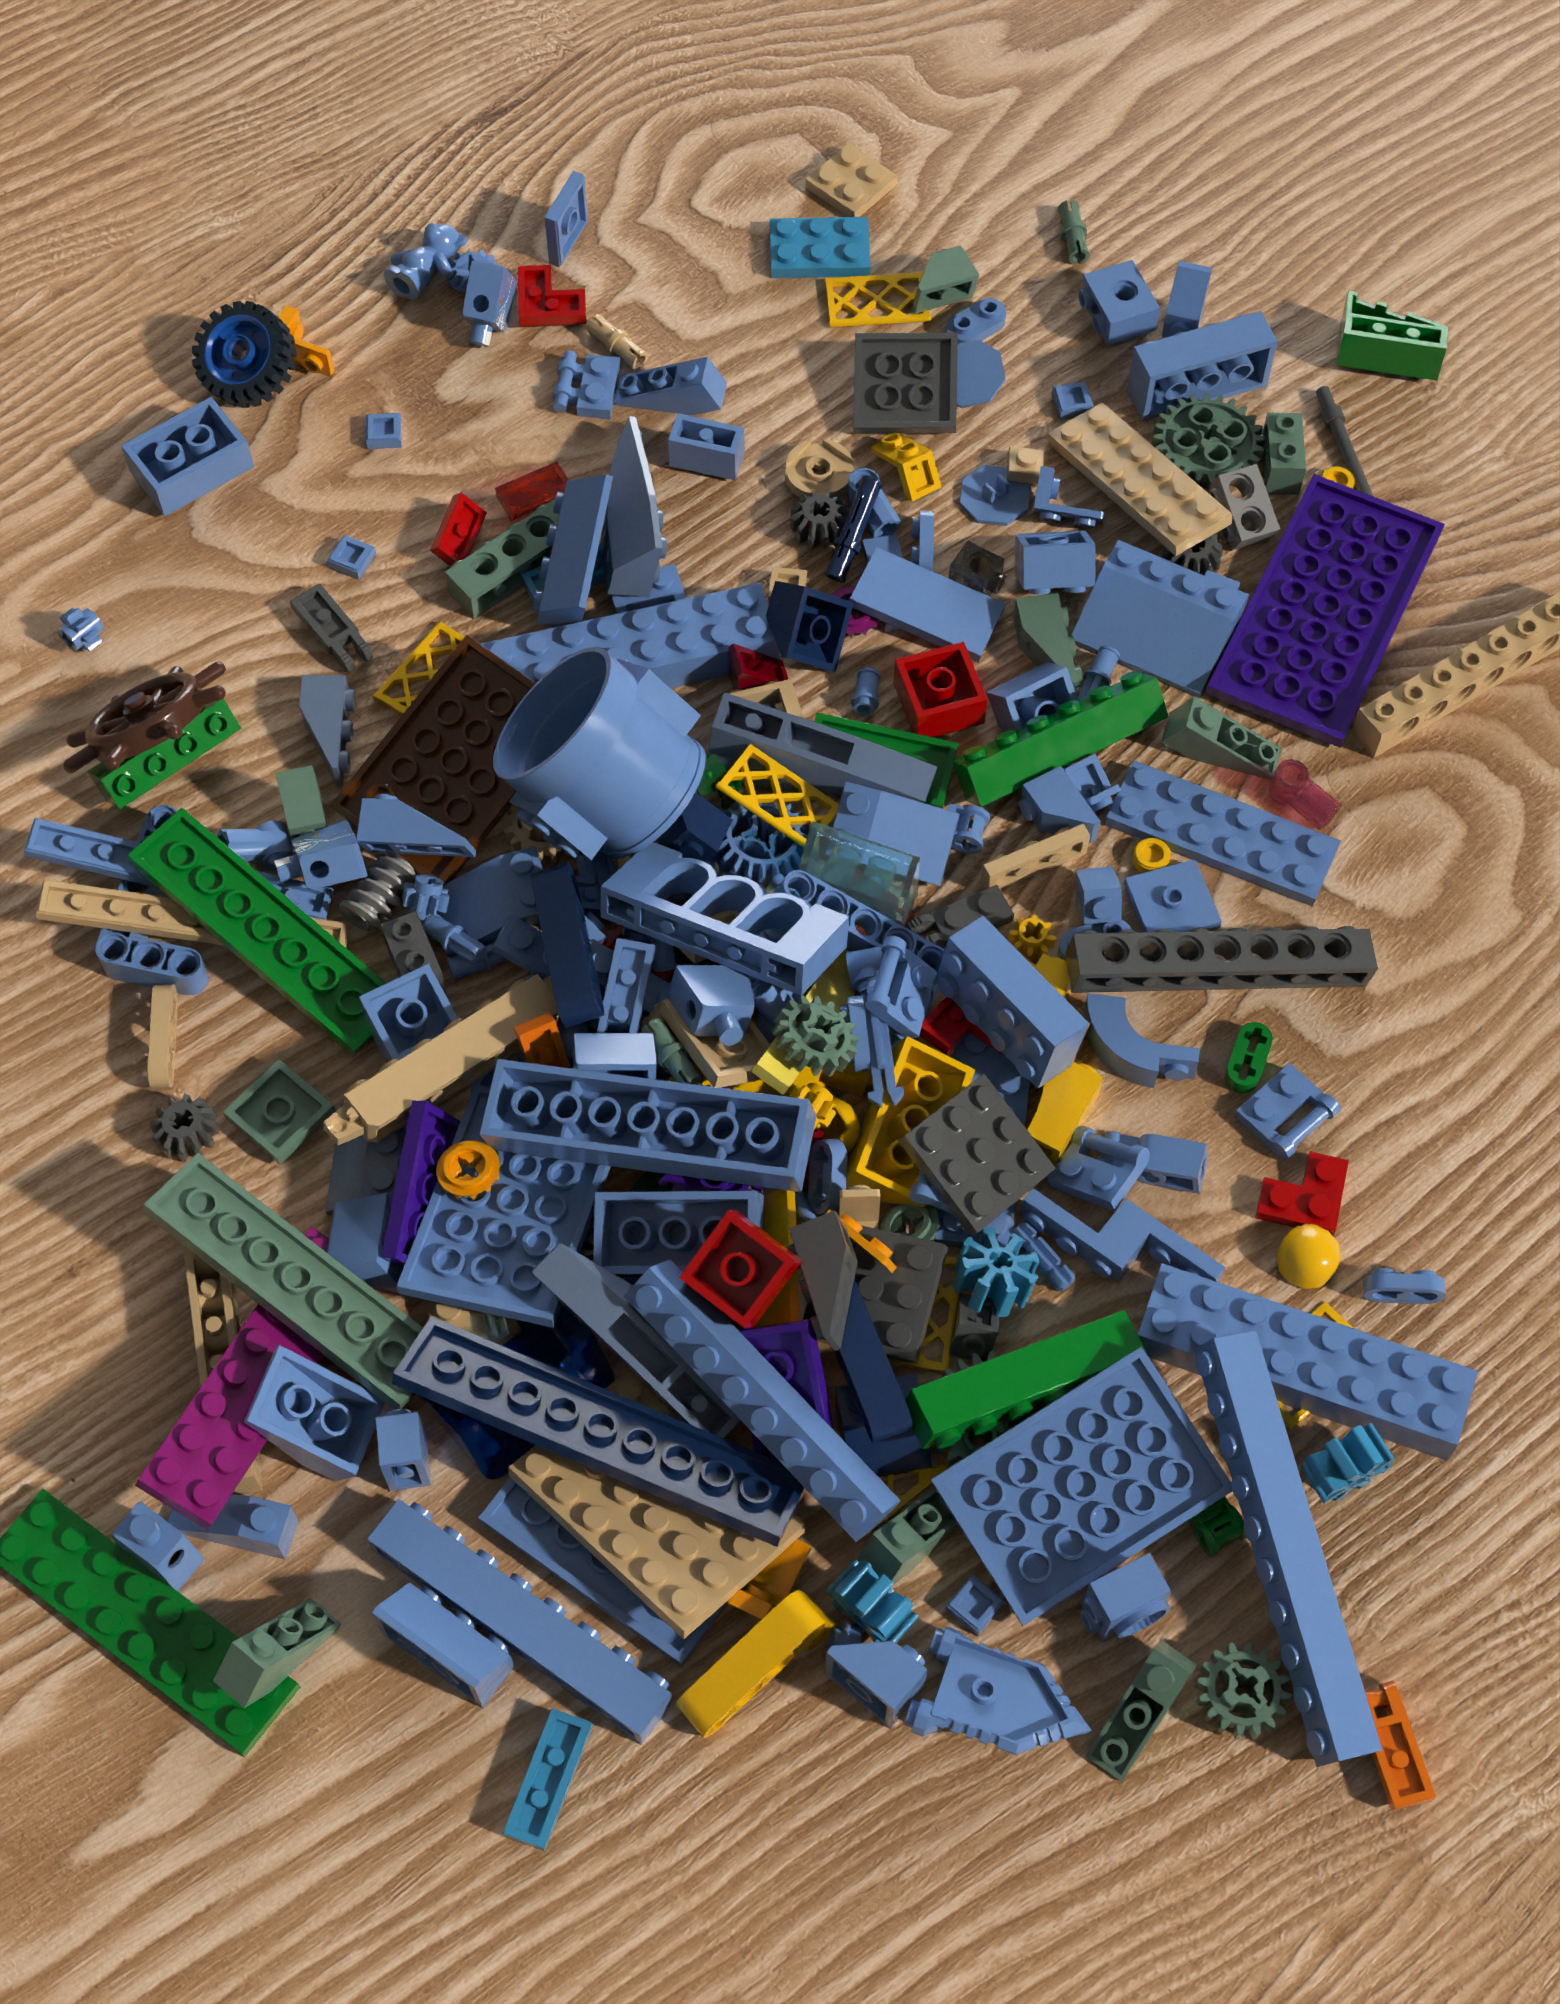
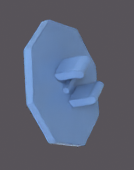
(978, 373)
(992, 498)

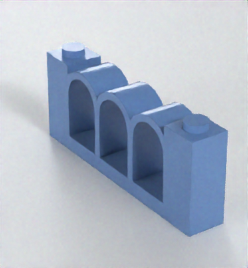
(637, 901)

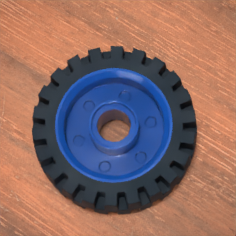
(227, 338)

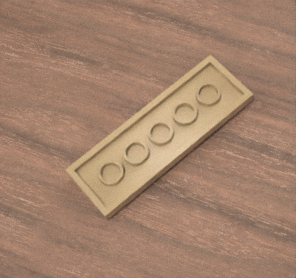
(1139, 479)

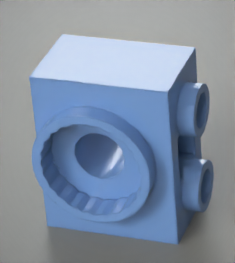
(1119, 302)
(1126, 1600)

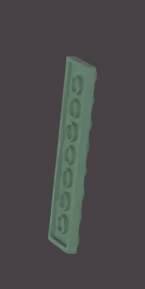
(286, 1275)

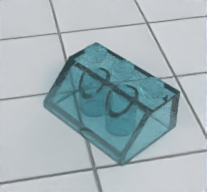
(863, 870)

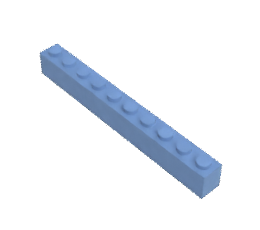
(1286, 1549)

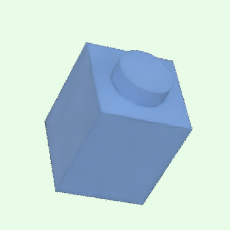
(1098, 895)

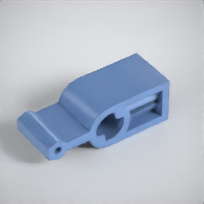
(1172, 1161)

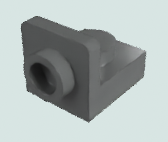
(974, 1330)

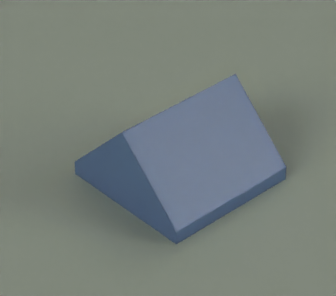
(357, 1240)

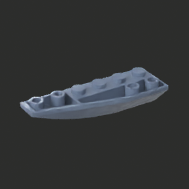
(632, 521)
(813, 752)
(600, 1305)

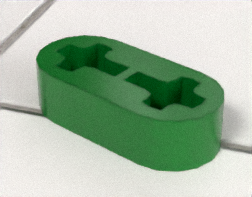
(1255, 1060)

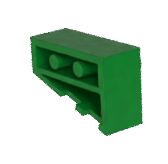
(1388, 341)

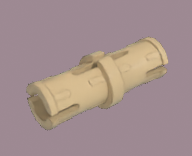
(617, 342)

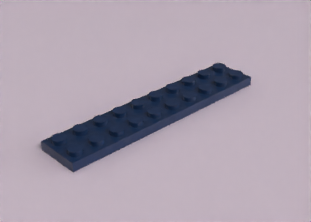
(601, 1430)

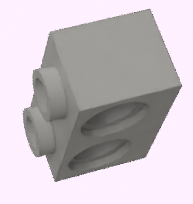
(1253, 506)

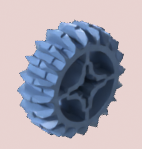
(750, 856)

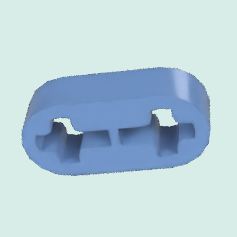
(826, 1174)

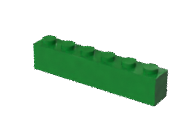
(1060, 738)
(1017, 1381)

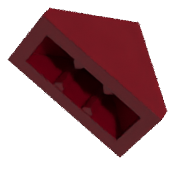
(753, 668)

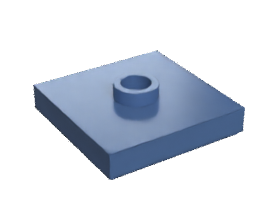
(566, 219)
(1172, 899)

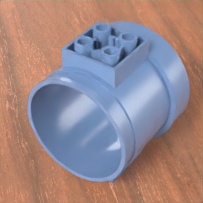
(600, 756)

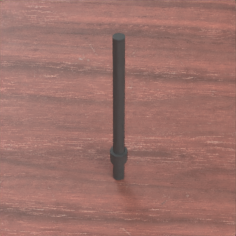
(1334, 419)

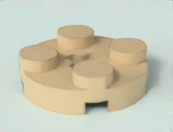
(828, 455)

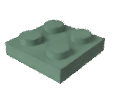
(279, 1111)

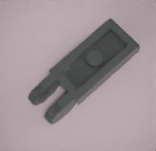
(330, 625)
(961, 913)

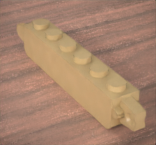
(440, 1065)

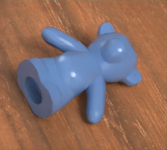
(417, 266)

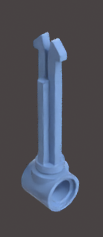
(863, 972)

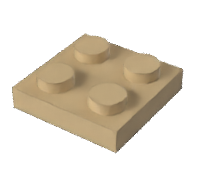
(851, 181)

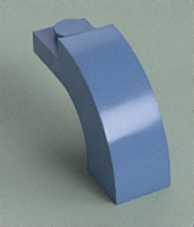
(1127, 1051)

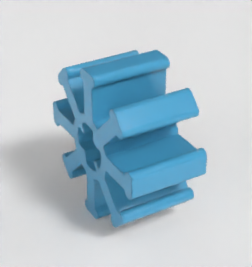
(995, 1272)
(1347, 1463)
(872, 1603)

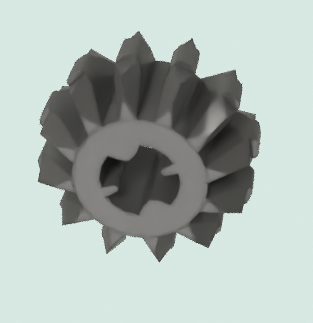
(818, 518)
(1200, 557)
(184, 1127)

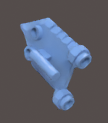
(994, 1698)

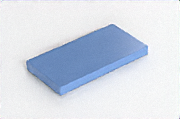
(926, 603)

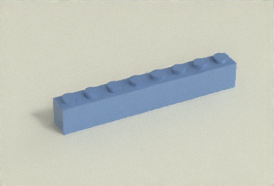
(763, 1400)
(528, 1625)

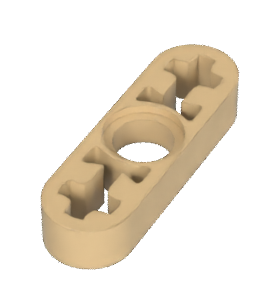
(162, 1036)

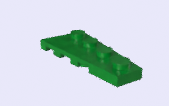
(925, 748)

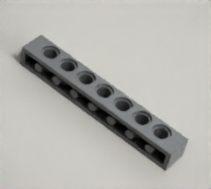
(1314, 968)

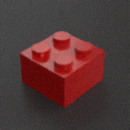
(940, 690)
(740, 1269)

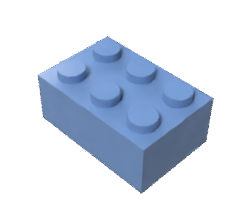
(187, 456)

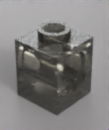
(978, 569)

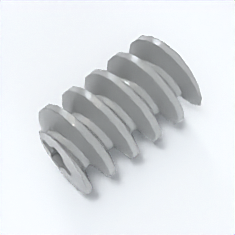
(378, 891)

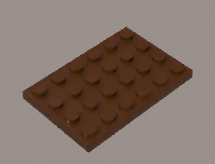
(444, 753)

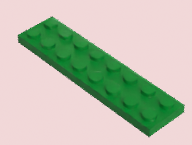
(259, 926)
(134, 1617)

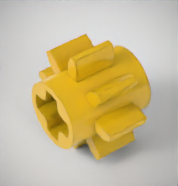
(1032, 937)
(820, 1100)

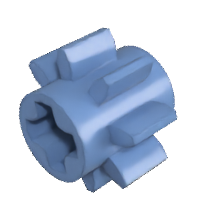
(81, 629)
(425, 896)

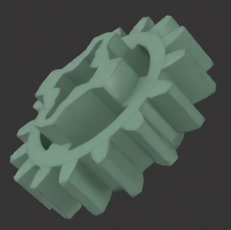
(815, 1035)
(1251, 1705)

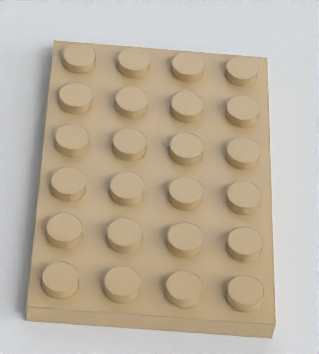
(659, 1550)

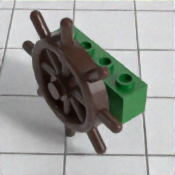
(153, 732)

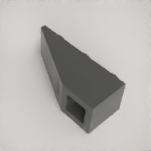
(828, 1272)

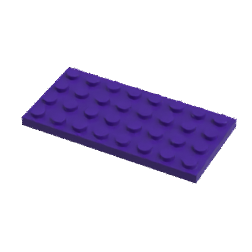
(1325, 610)

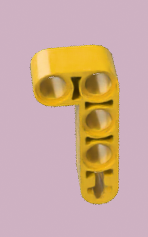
(755, 1660)

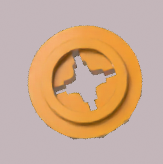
(472, 1155)

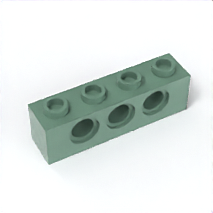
(503, 561)

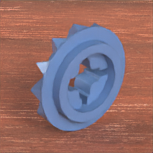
(460, 268)

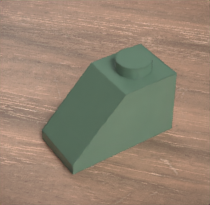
(946, 280)
(301, 801)

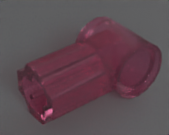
(1304, 795)

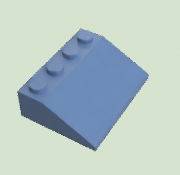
(1160, 618)

